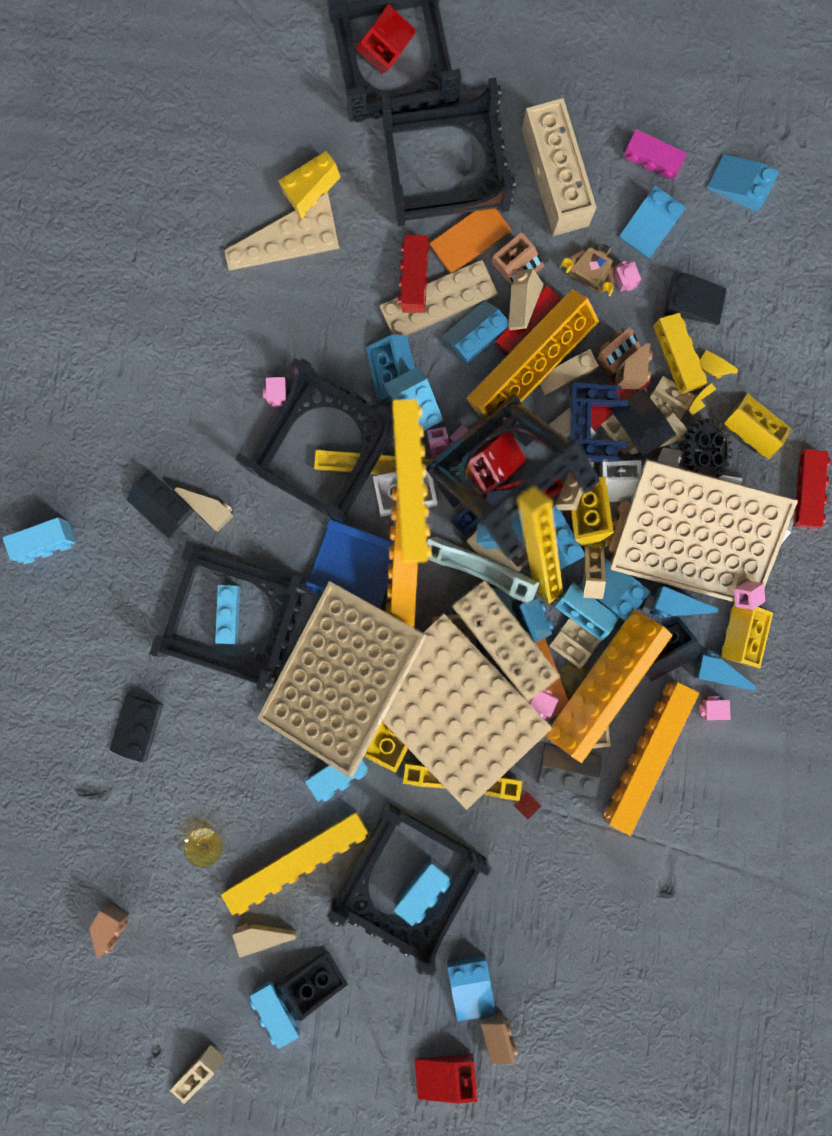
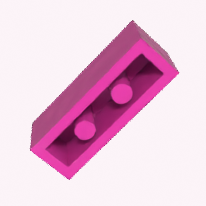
(654, 155)

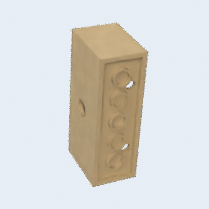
(558, 167)
(505, 641)

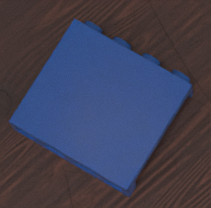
(353, 562)

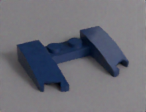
(582, 398)

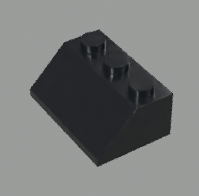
(159, 504)
(678, 651)
(136, 728)

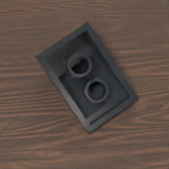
(695, 299)
(644, 423)
(310, 986)

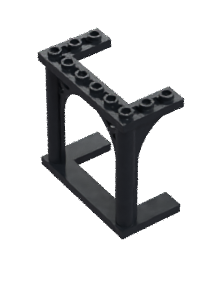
(449, 80)
(481, 109)
(303, 386)
(527, 428)
(261, 675)
(425, 951)

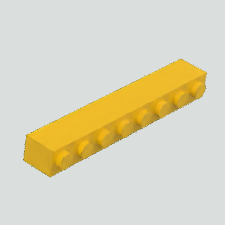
(410, 482)
(541, 543)
(295, 862)

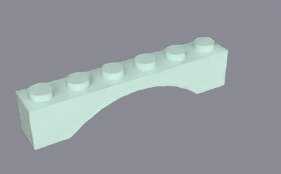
(506, 579)

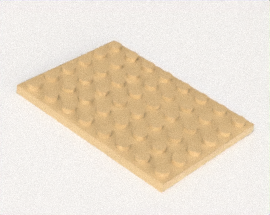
(700, 531)
(341, 678)
(462, 715)

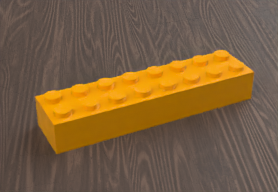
(536, 354)
(402, 575)
(608, 685)
(650, 757)

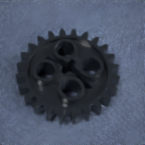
(706, 434)

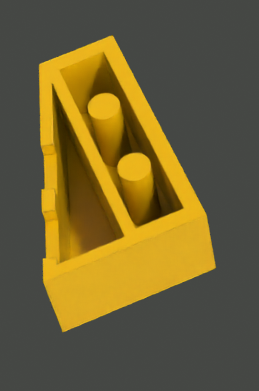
(309, 182)

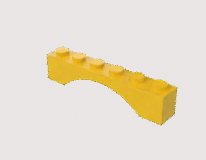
(419, 775)

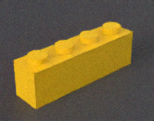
(680, 353)

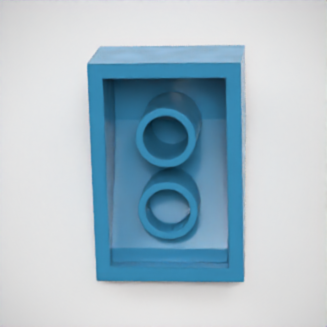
(743, 181)
(652, 222)
(483, 537)
(621, 593)
(672, 603)
(534, 620)
(471, 988)

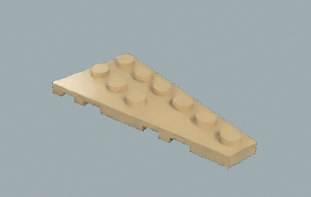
(287, 238)

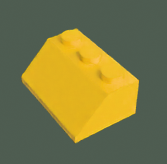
(758, 426)
(593, 515)
(746, 636)
(386, 748)

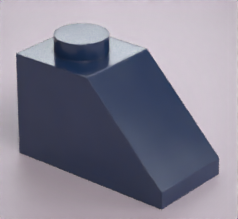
(466, 519)

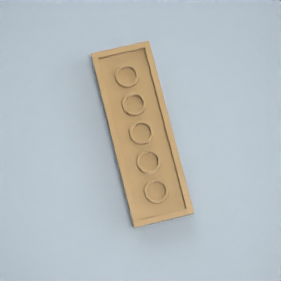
(443, 299)

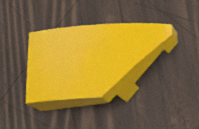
(716, 365)
(697, 404)

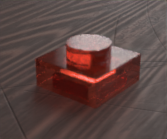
(527, 805)

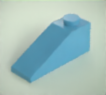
(718, 671)

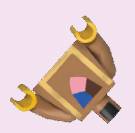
(592, 269)

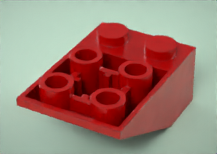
(386, 39)
(495, 462)
(446, 1079)

